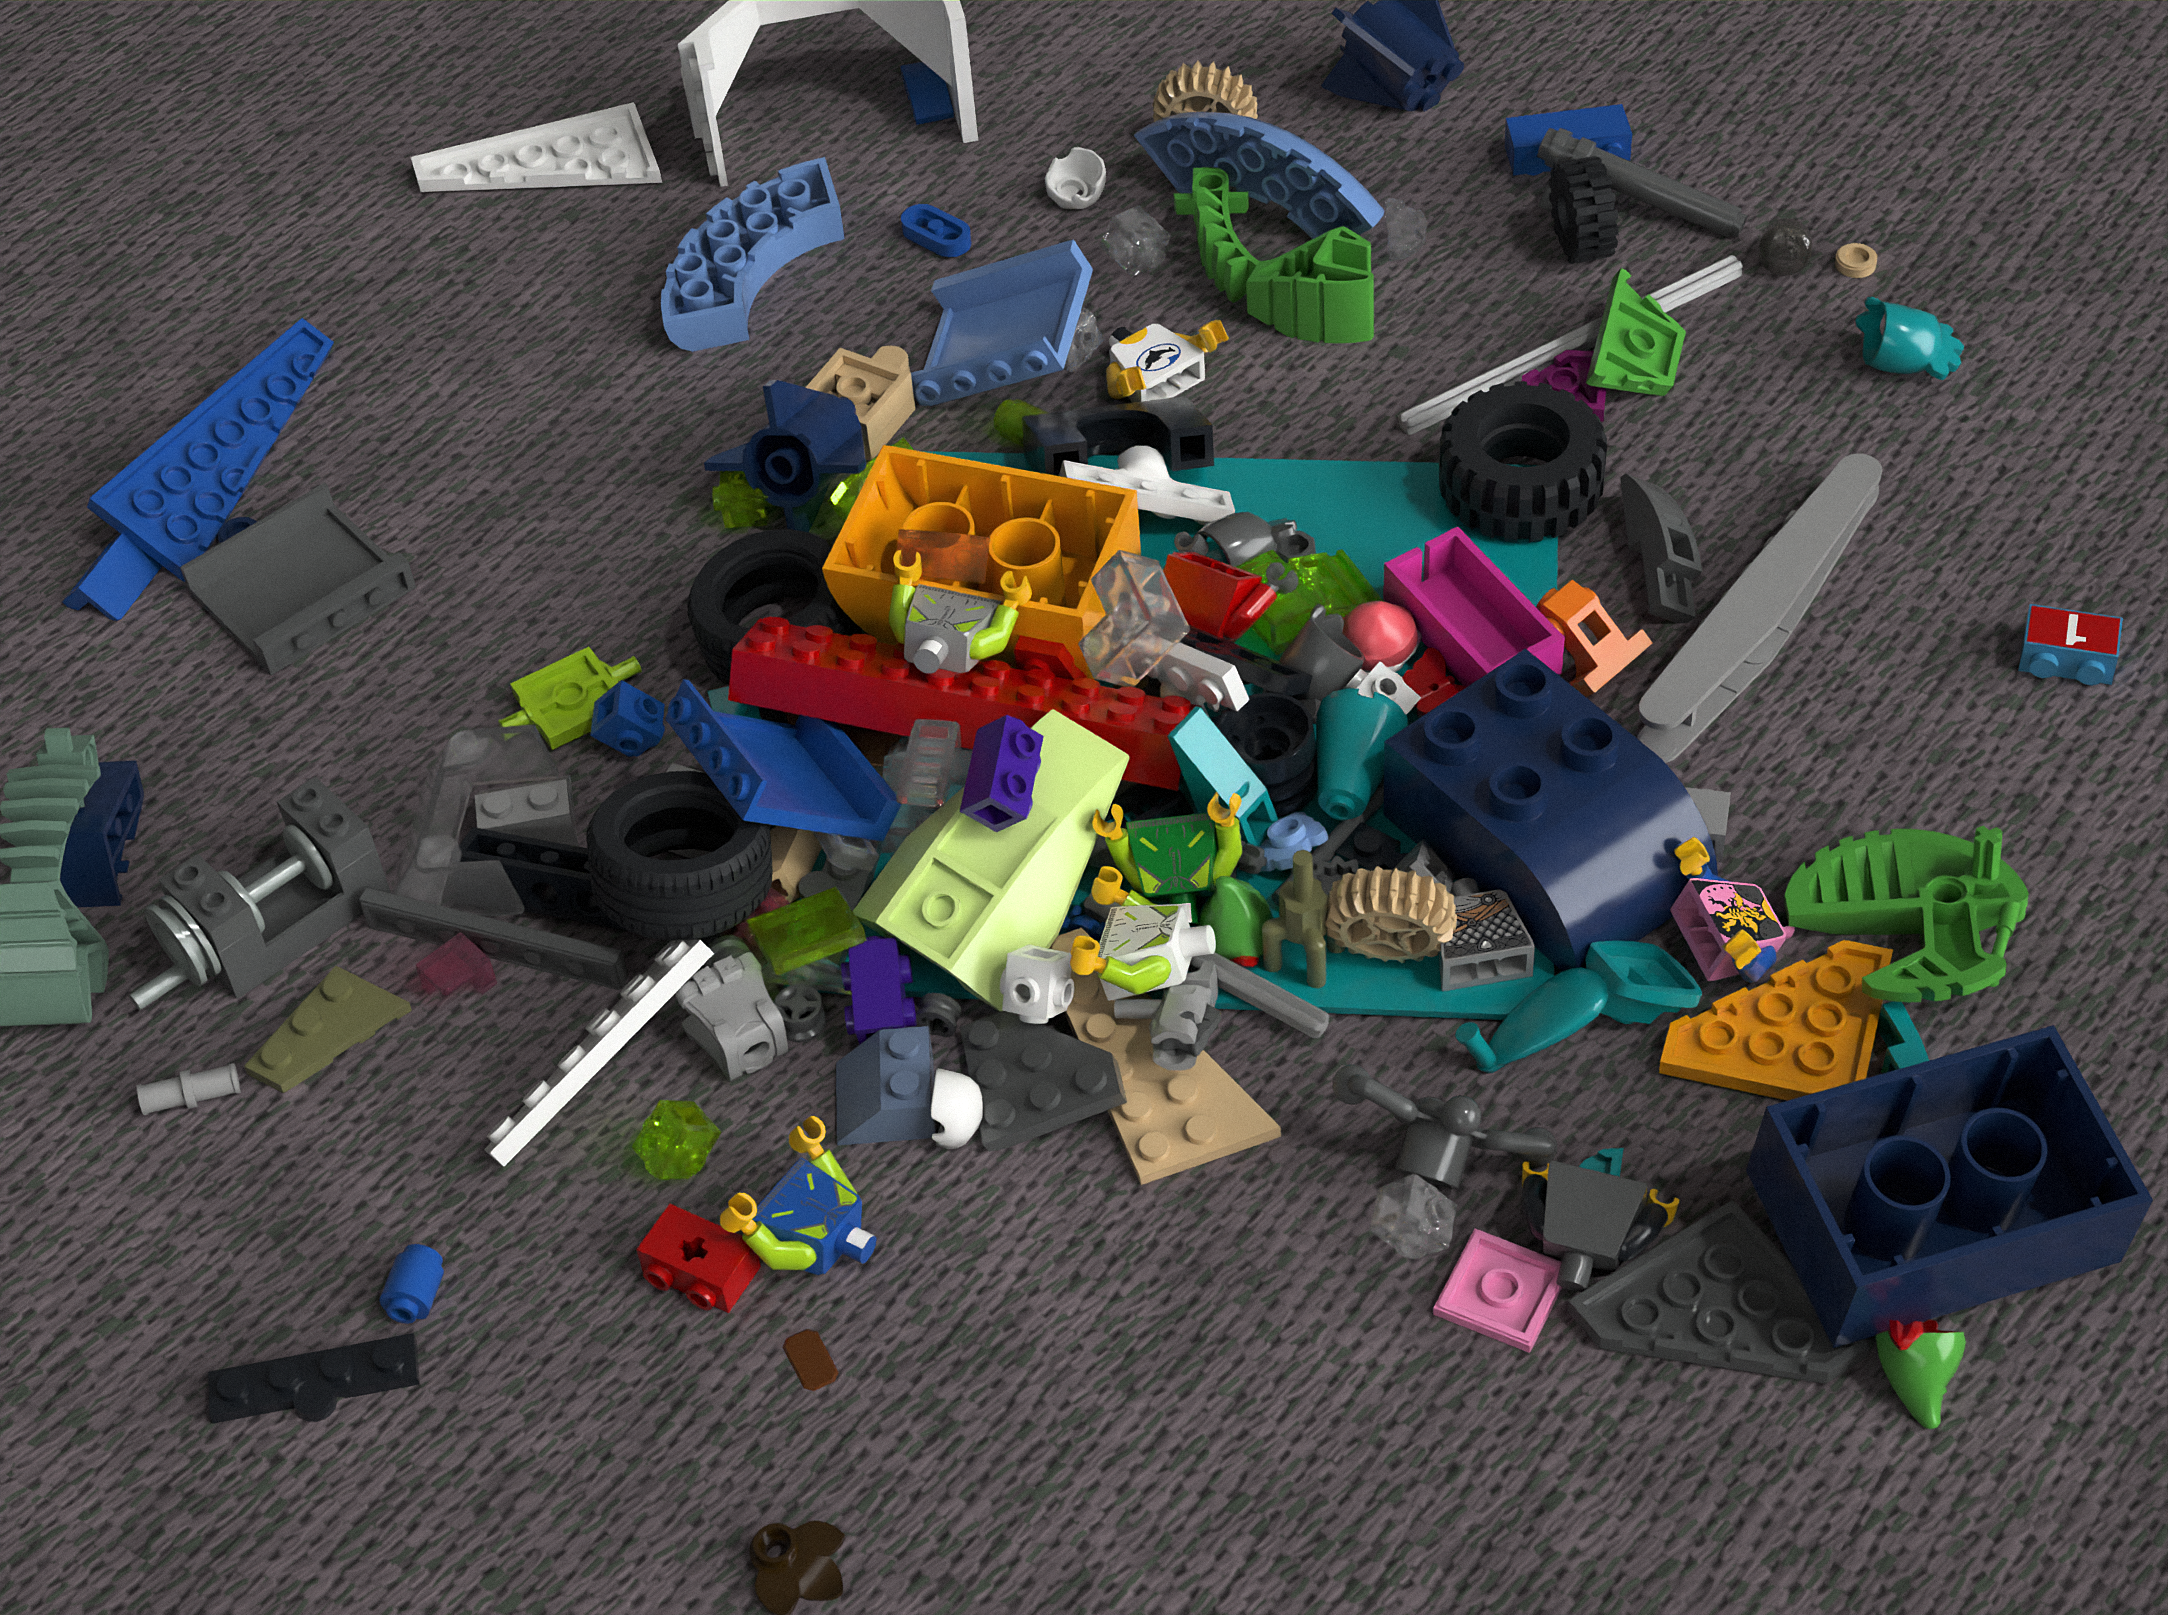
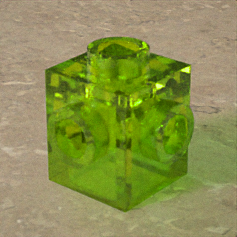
(738, 501)
(676, 1140)

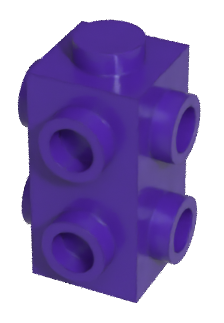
(1002, 773)
(877, 984)

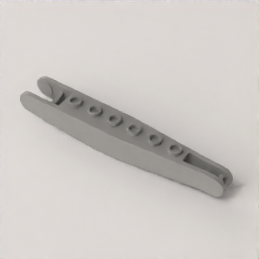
(1757, 611)

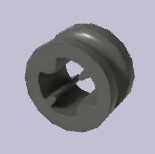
(938, 1013)

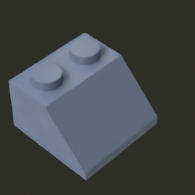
(886, 1088)

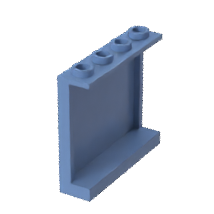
(1004, 323)

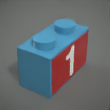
(2070, 644)

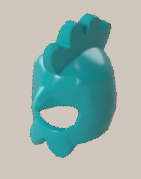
(1910, 340)

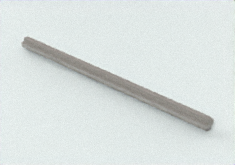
(1581, 339)

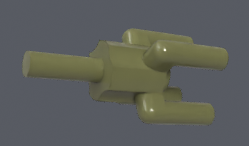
(1301, 921)

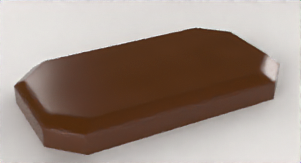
(810, 1359)

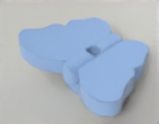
(1289, 836)

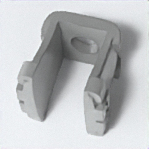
(733, 1016)

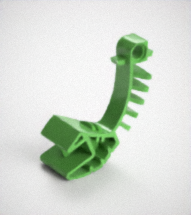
(1307, 293)

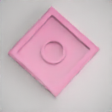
(1500, 1290)

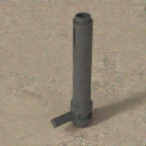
(1644, 185)

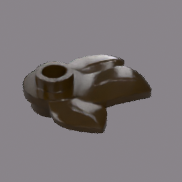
(802, 1571)

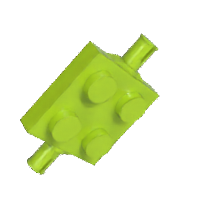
(564, 694)

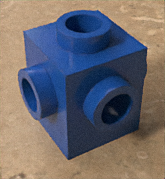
(628, 719)

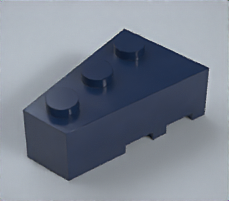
(99, 836)

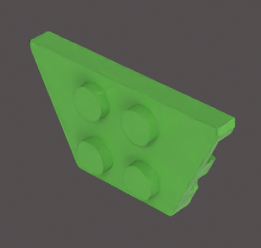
(1635, 343)

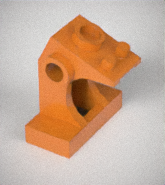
(1612, 651)

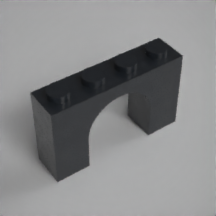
(1166, 424)

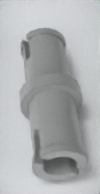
(188, 1089)

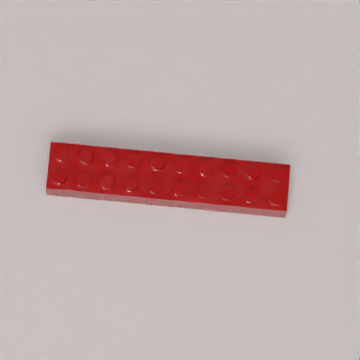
(877, 689)

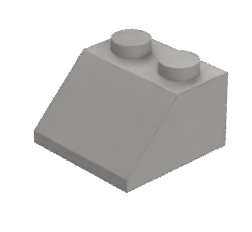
(530, 810)

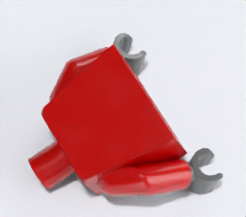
(1220, 595)

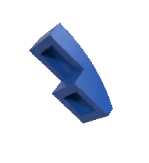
(926, 93)

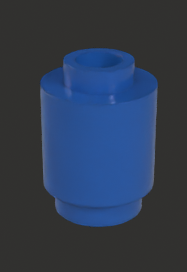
(412, 1283)

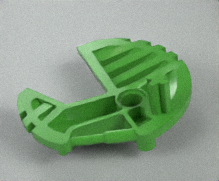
(1916, 886)

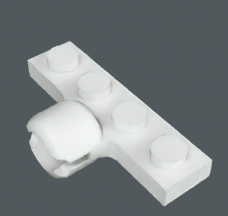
(1146, 471)
(1199, 679)

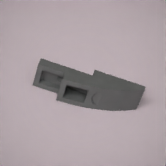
(1668, 548)

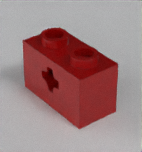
(697, 1259)

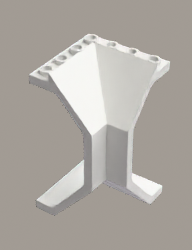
(716, 48)

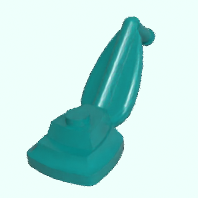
(1621, 981)

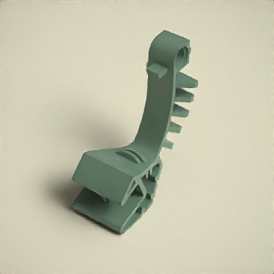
(46, 944)

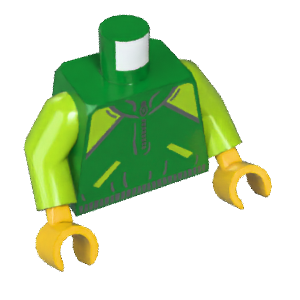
(1176, 855)

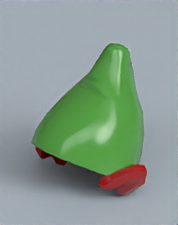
(1237, 918)
(1920, 1365)

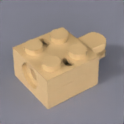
(876, 386)

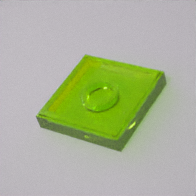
(806, 930)

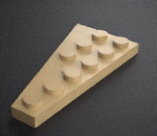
(1169, 1115)

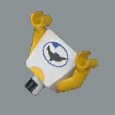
(1159, 361)

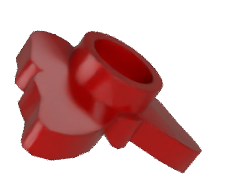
(1430, 681)

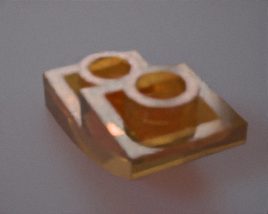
(945, 554)

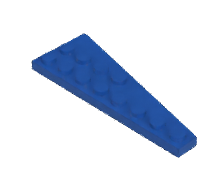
(198, 470)

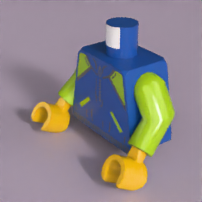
(807, 1215)

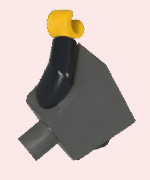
(1590, 1218)

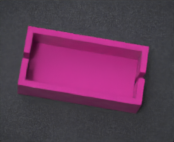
(1469, 608)

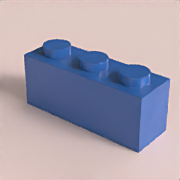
(1603, 125)

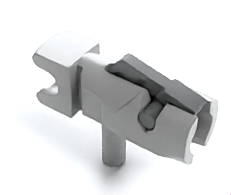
(1180, 1019)

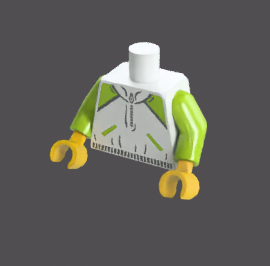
(1141, 942)

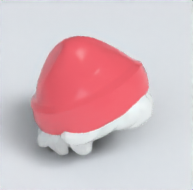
(1382, 634)

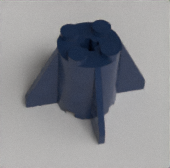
(1395, 55)
(799, 450)

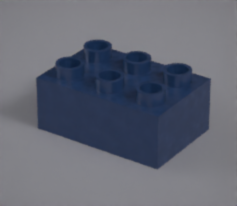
(1946, 1185)

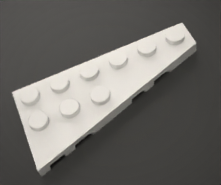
(574, 151)
(606, 1036)

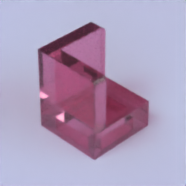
(454, 965)

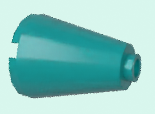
(1352, 749)

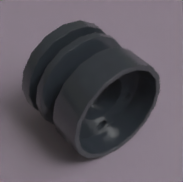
(1278, 745)

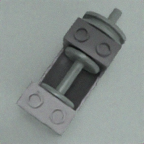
(273, 913)

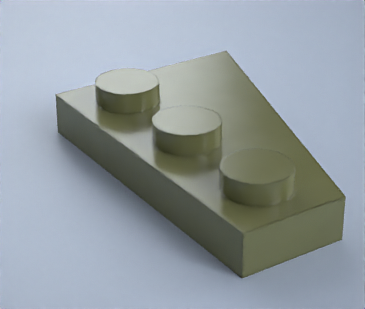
(324, 1025)

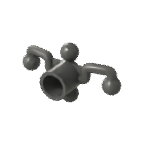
(1440, 1132)

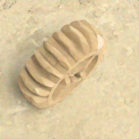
(1203, 91)
(1390, 914)

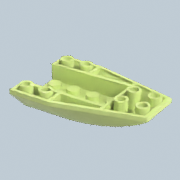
(982, 893)

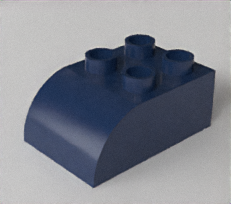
(1547, 804)

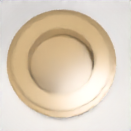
(1856, 260)

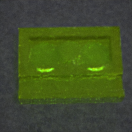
(1335, 581)

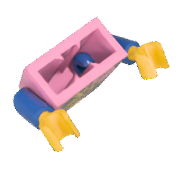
(1726, 921)

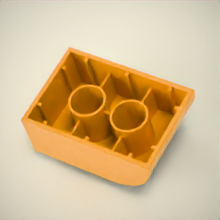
(1037, 527)

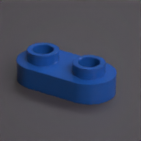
(941, 231)

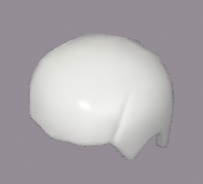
(1077, 171)
(957, 1107)

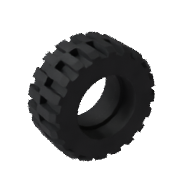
(1522, 499)

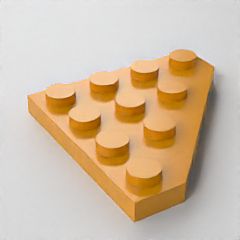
(1789, 1035)

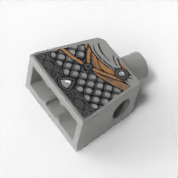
(1487, 941)

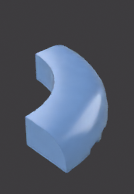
(1265, 164)
(741, 248)

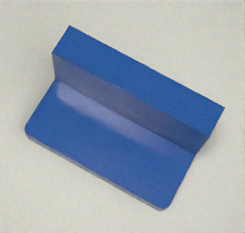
(114, 579)

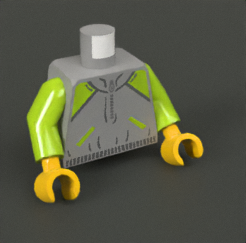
(949, 626)

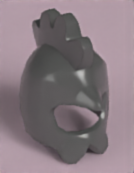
(1247, 535)
(1324, 653)

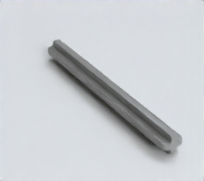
(1246, 985)

